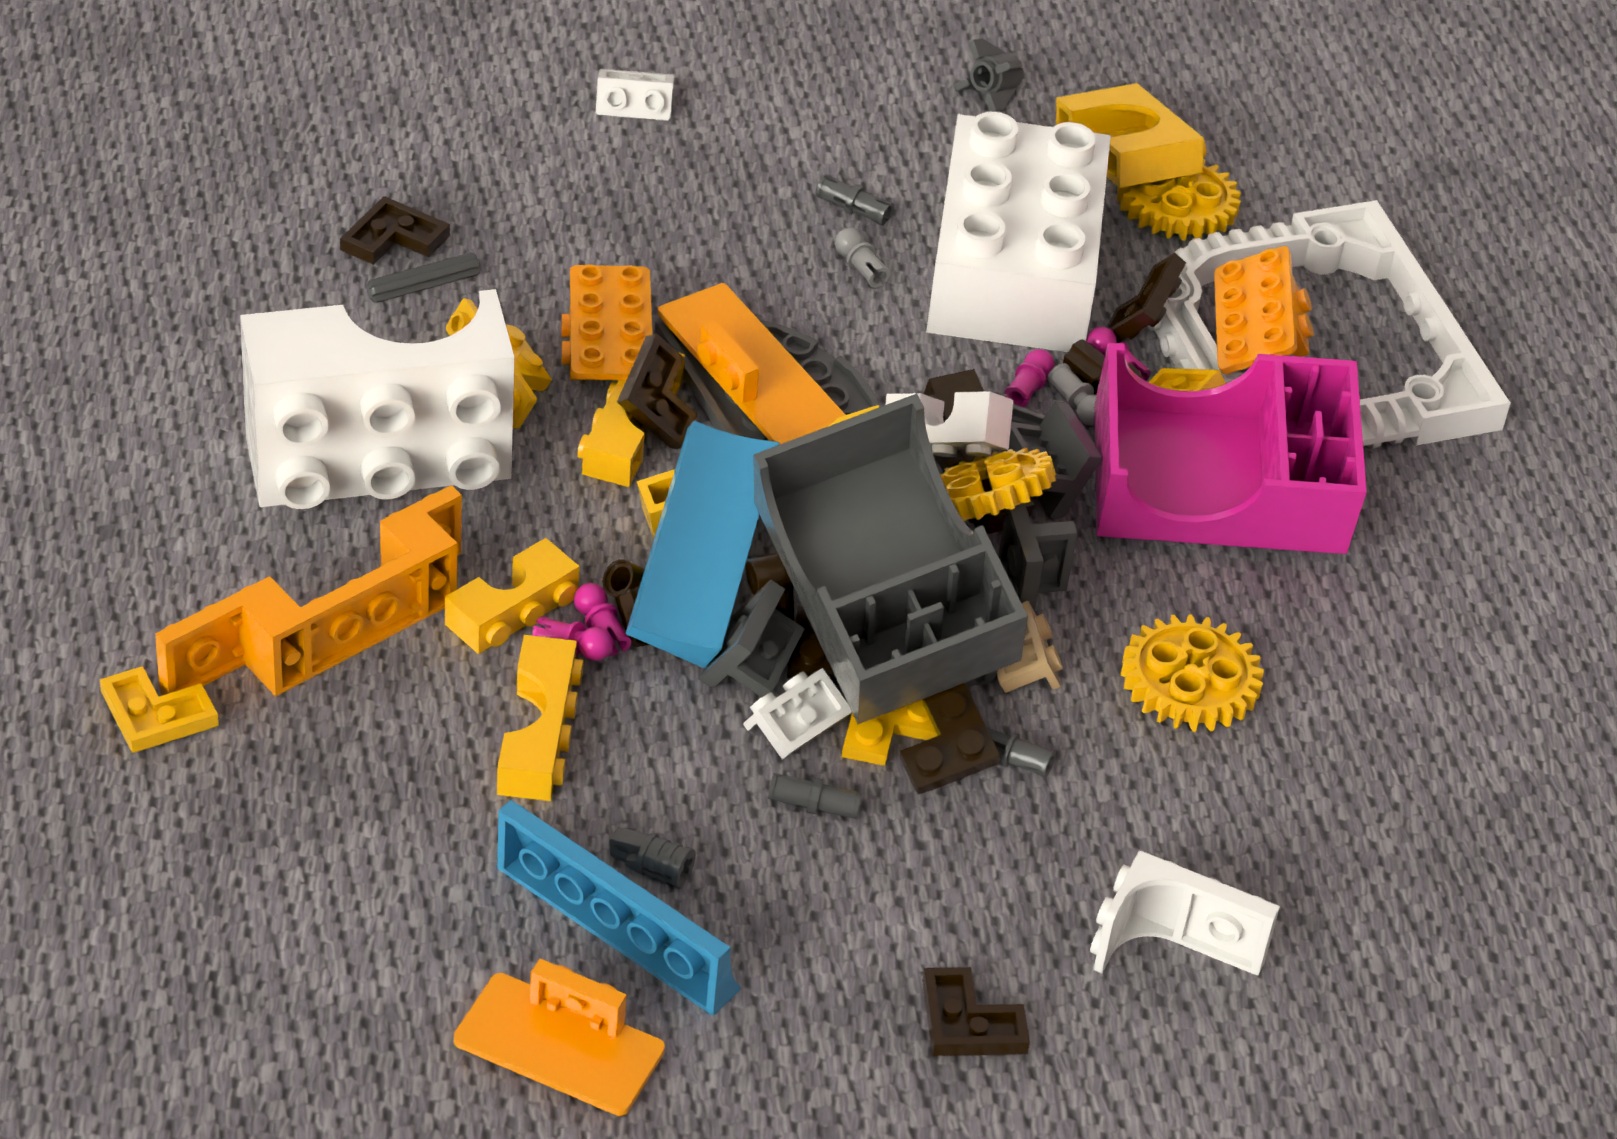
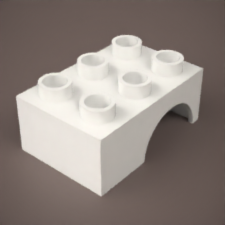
(1020, 232)
(373, 415)

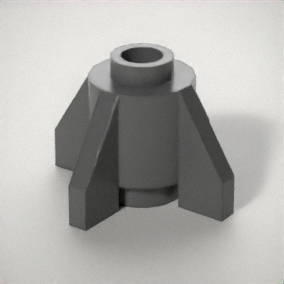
(993, 74)

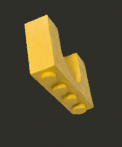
(1145, 136)

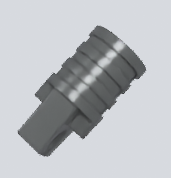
(653, 856)

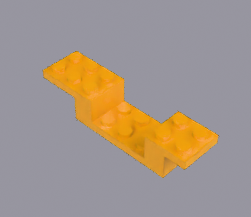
(295, 643)

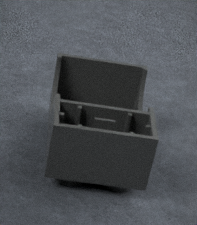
(886, 561)

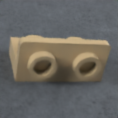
(1037, 657)

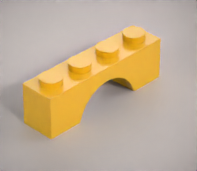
(615, 445)
(530, 756)

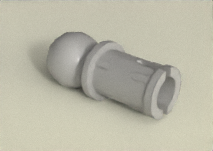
(861, 256)
(1077, 394)

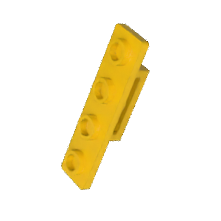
(528, 366)

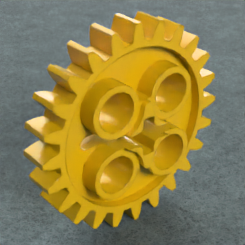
(1184, 203)
(1012, 478)
(1192, 672)

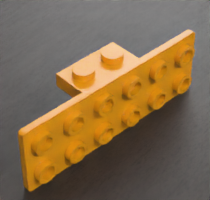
(749, 364)

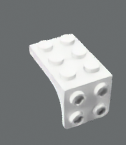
(1186, 908)

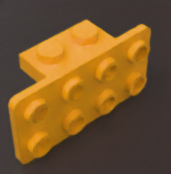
(1260, 310)
(605, 320)
(562, 1035)

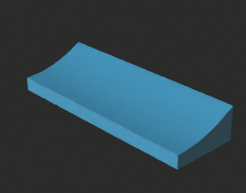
(699, 546)
(615, 909)

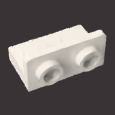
(634, 94)
(800, 713)

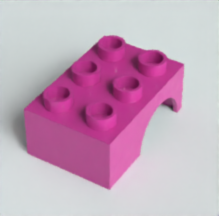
(1232, 464)

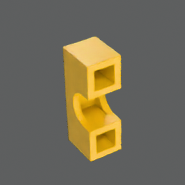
(488, 615)

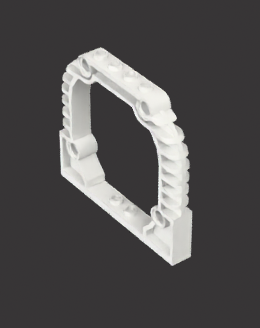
(1357, 238)

